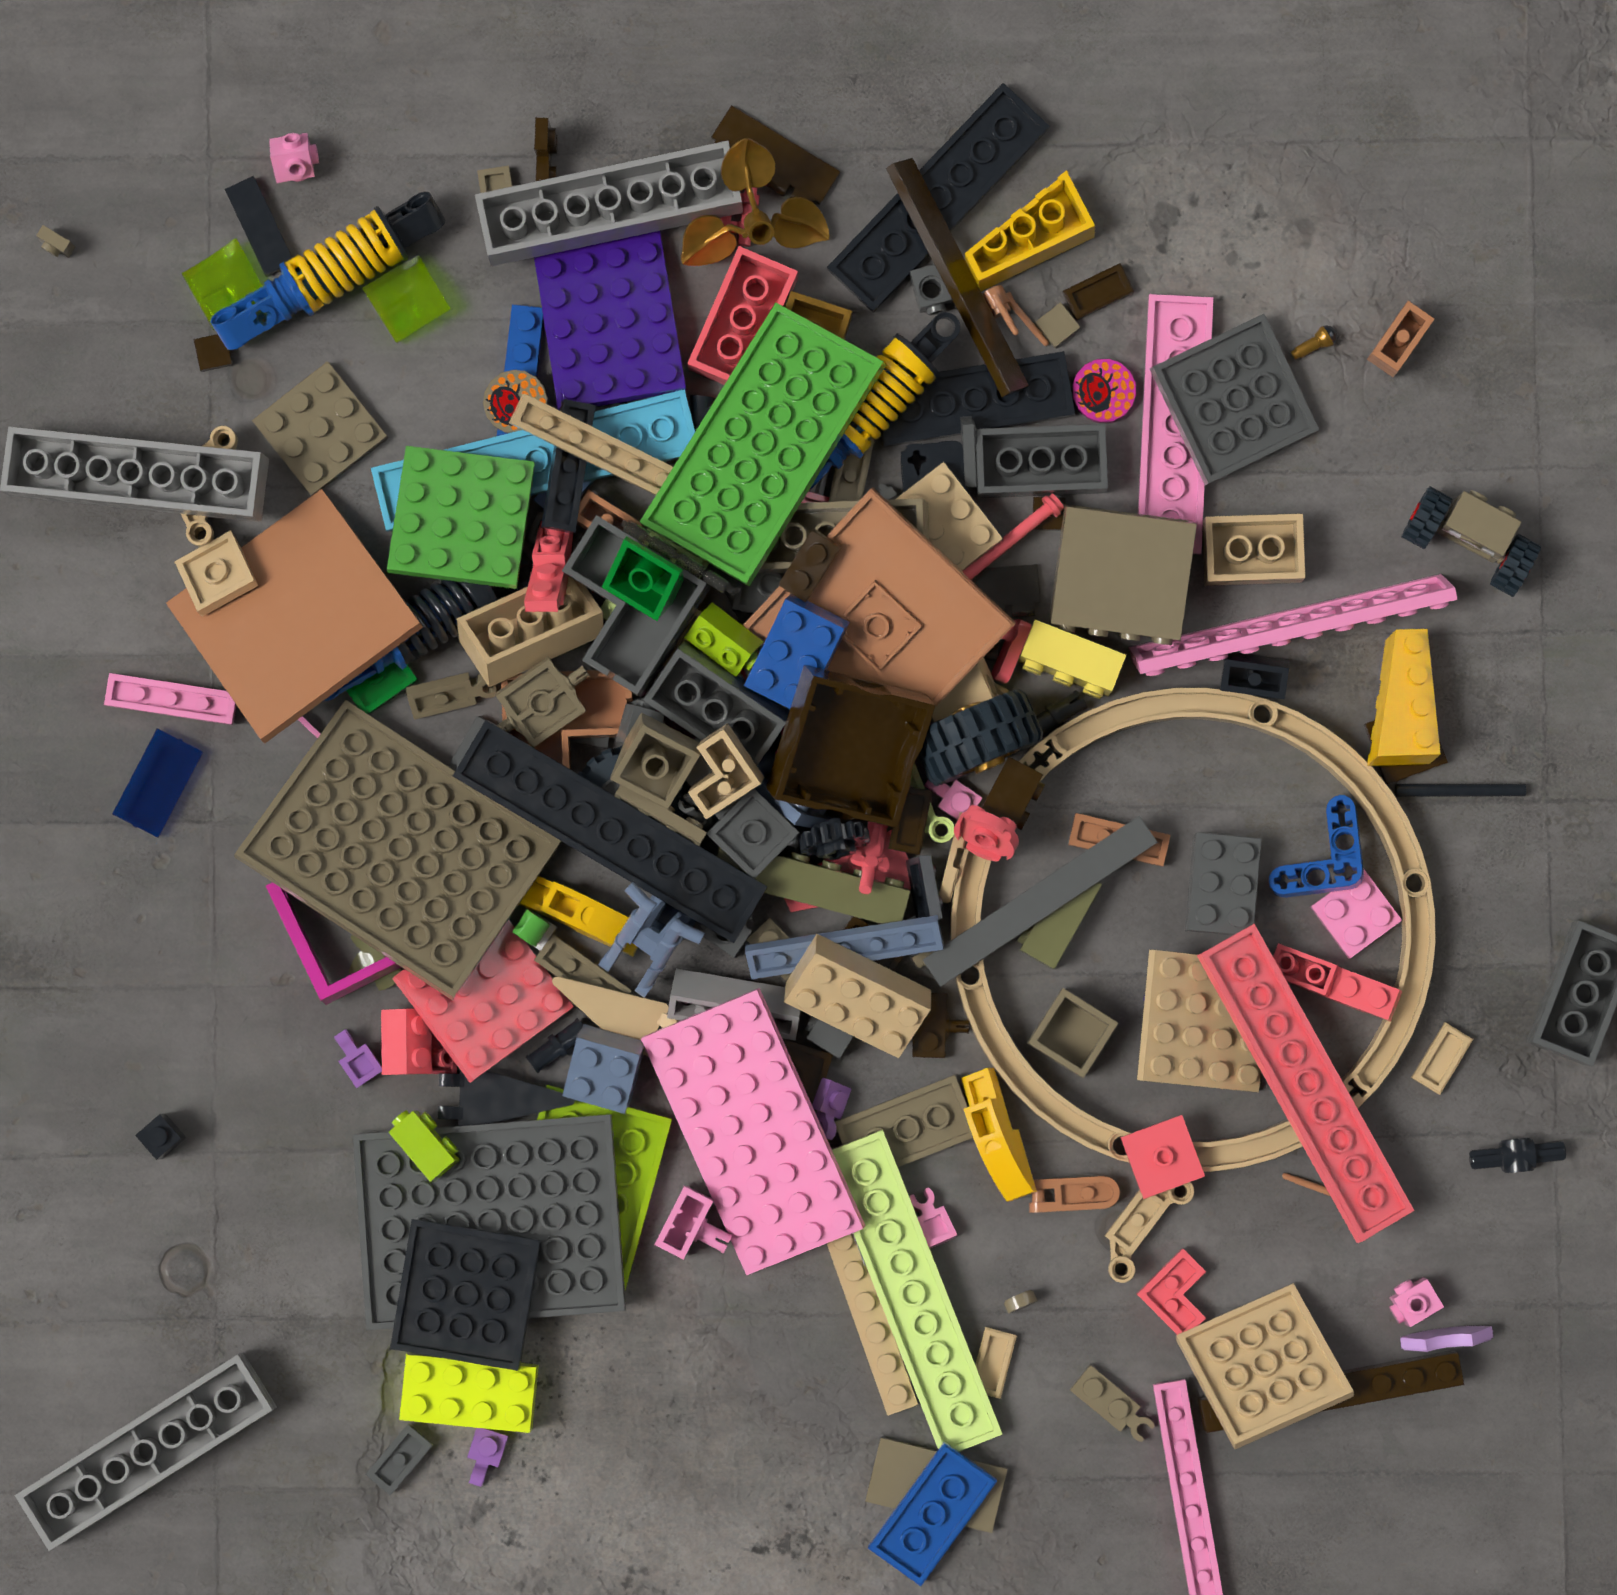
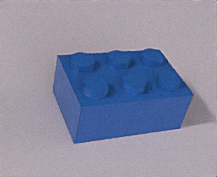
(798, 638)

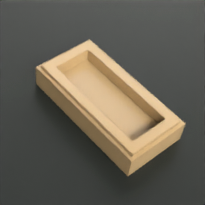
(1442, 1058)
(994, 1359)

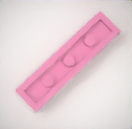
(170, 699)

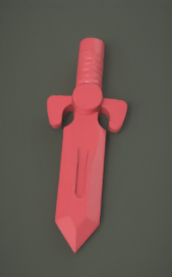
(872, 853)

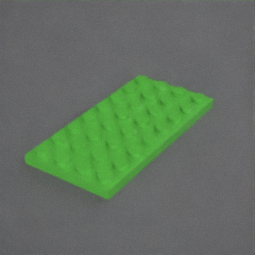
(762, 443)

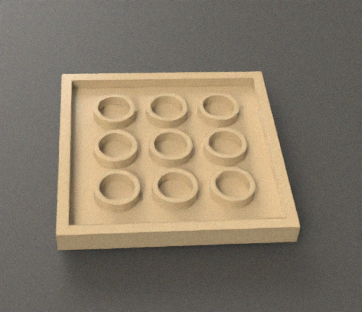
(1189, 1030)
(1264, 1366)

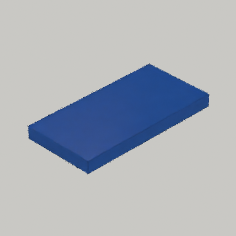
(932, 1513)

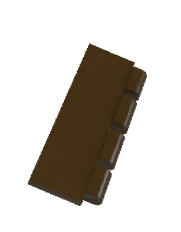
(793, 165)

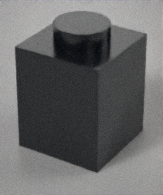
(160, 1136)

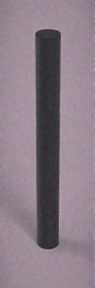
(1459, 790)

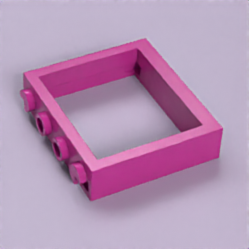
(326, 992)

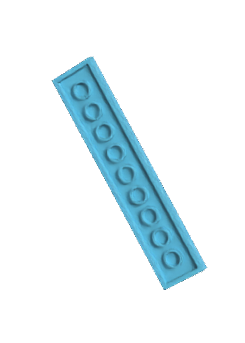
(652, 425)

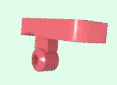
(1010, 651)

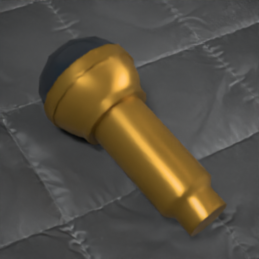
(1324, 337)

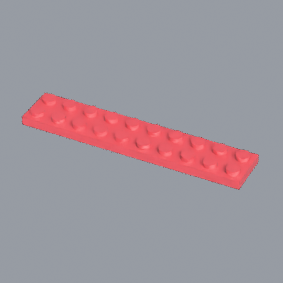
(1305, 1083)

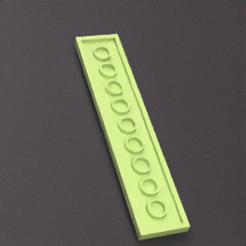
(915, 1297)

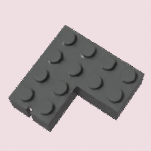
(630, 643)

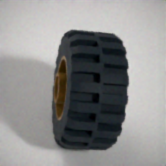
(979, 737)

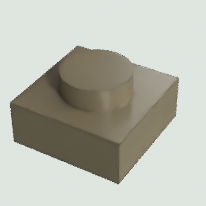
(54, 243)

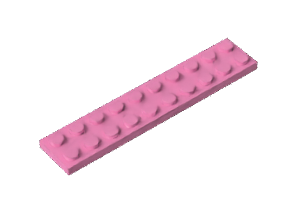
(1297, 622)

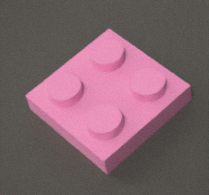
(1356, 915)

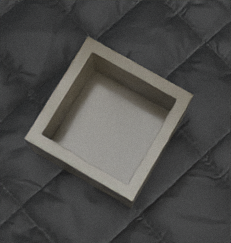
(1072, 1033)

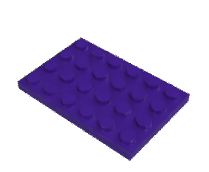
(610, 321)

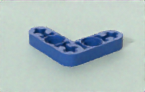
(1339, 858)

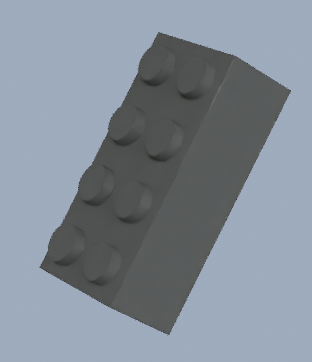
(1041, 461)
(706, 697)
(1579, 996)

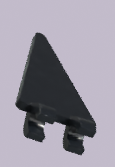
(497, 1098)

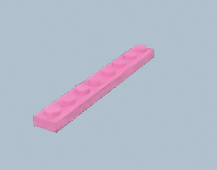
(1187, 1488)

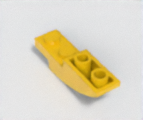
(576, 911)
(993, 1135)

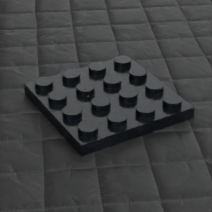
(465, 1294)

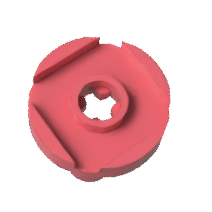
(987, 834)

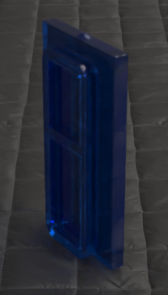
(157, 783)

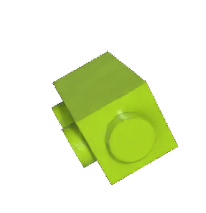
(724, 640)
(423, 1145)

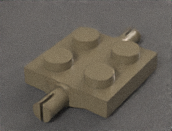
(541, 701)

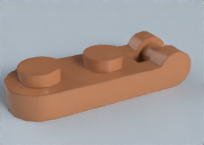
(1075, 1194)

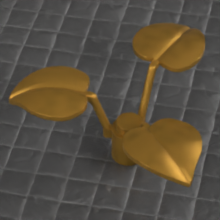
(749, 166)

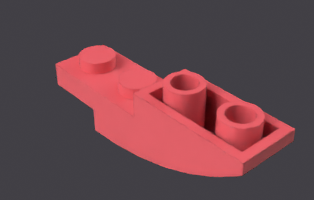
(547, 580)
(1337, 983)

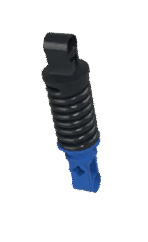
(438, 613)

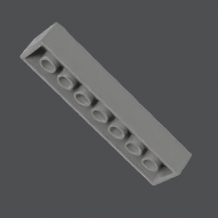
(605, 204)
(134, 474)
(145, 1451)

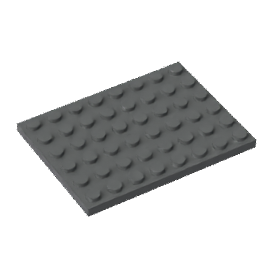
(512, 1179)

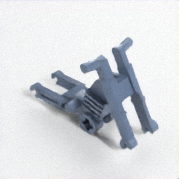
(655, 930)

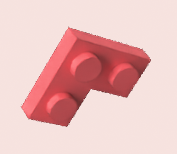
(1166, 1290)

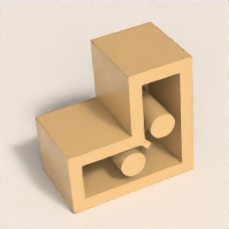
(732, 772)

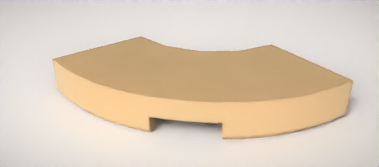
(952, 868)

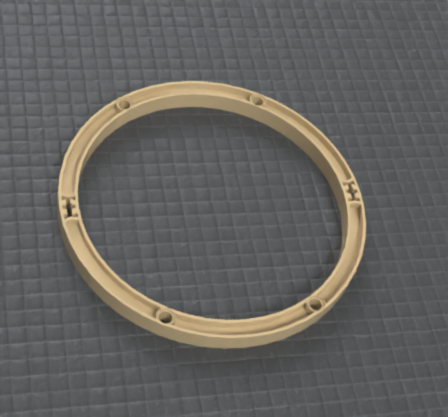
(1370, 793)

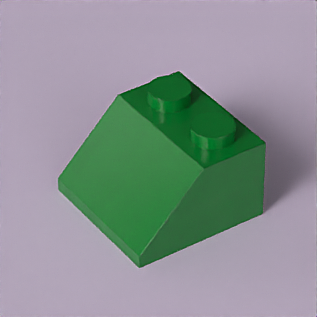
(643, 579)

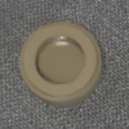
(1020, 1301)

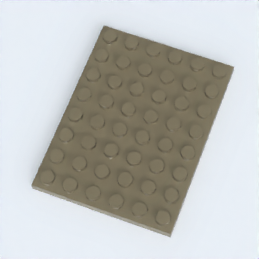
(397, 850)

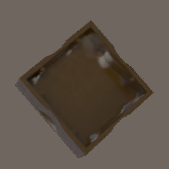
(850, 746)

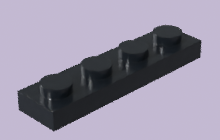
(566, 477)

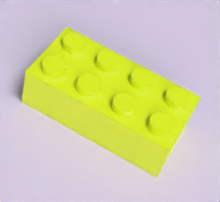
(468, 1394)

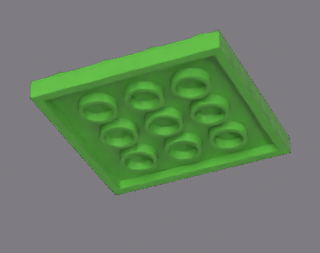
(461, 517)

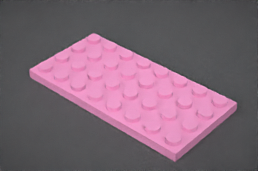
(753, 1131)

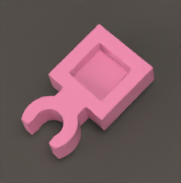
(934, 1222)

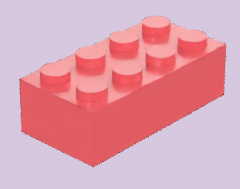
(738, 312)

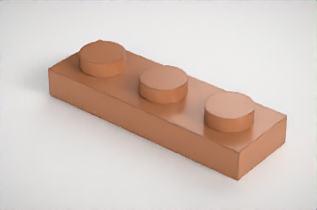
(1090, 830)

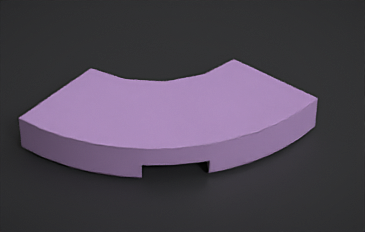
(1446, 1337)

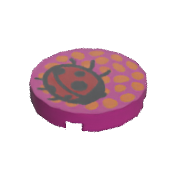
(1103, 390)

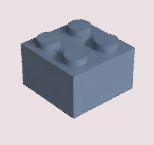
(604, 1069)

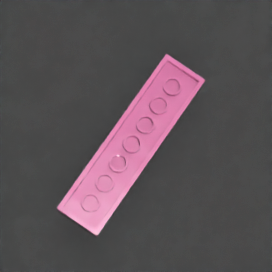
(1168, 475)

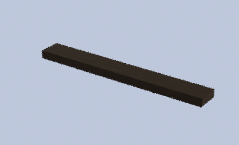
(957, 277)

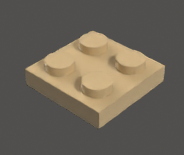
(216, 573)

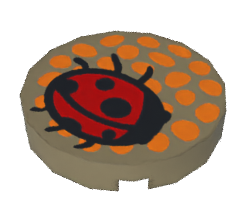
(504, 394)

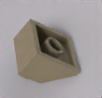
(655, 760)

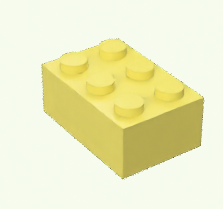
(1071, 659)

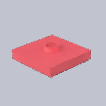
(1162, 1156)

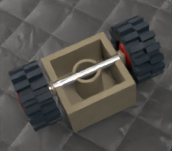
(1478, 529)

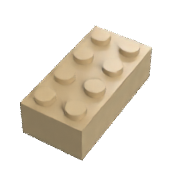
(509, 641)
(857, 996)

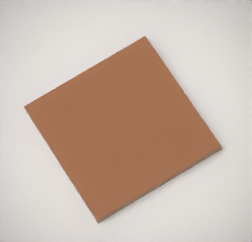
(907, 605)
(308, 624)

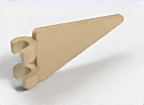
(616, 1010)

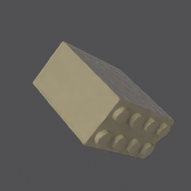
(1122, 574)

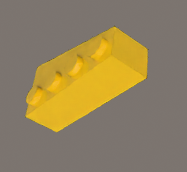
(1032, 235)
(1406, 707)

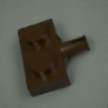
(935, 1029)

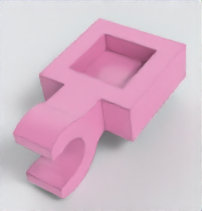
(954, 798)

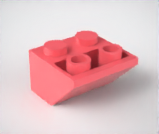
(411, 1046)

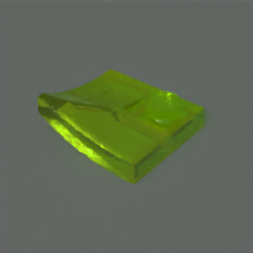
(222, 279)
(407, 298)

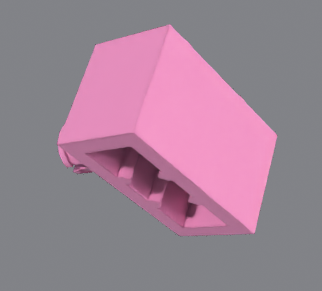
(689, 1224)

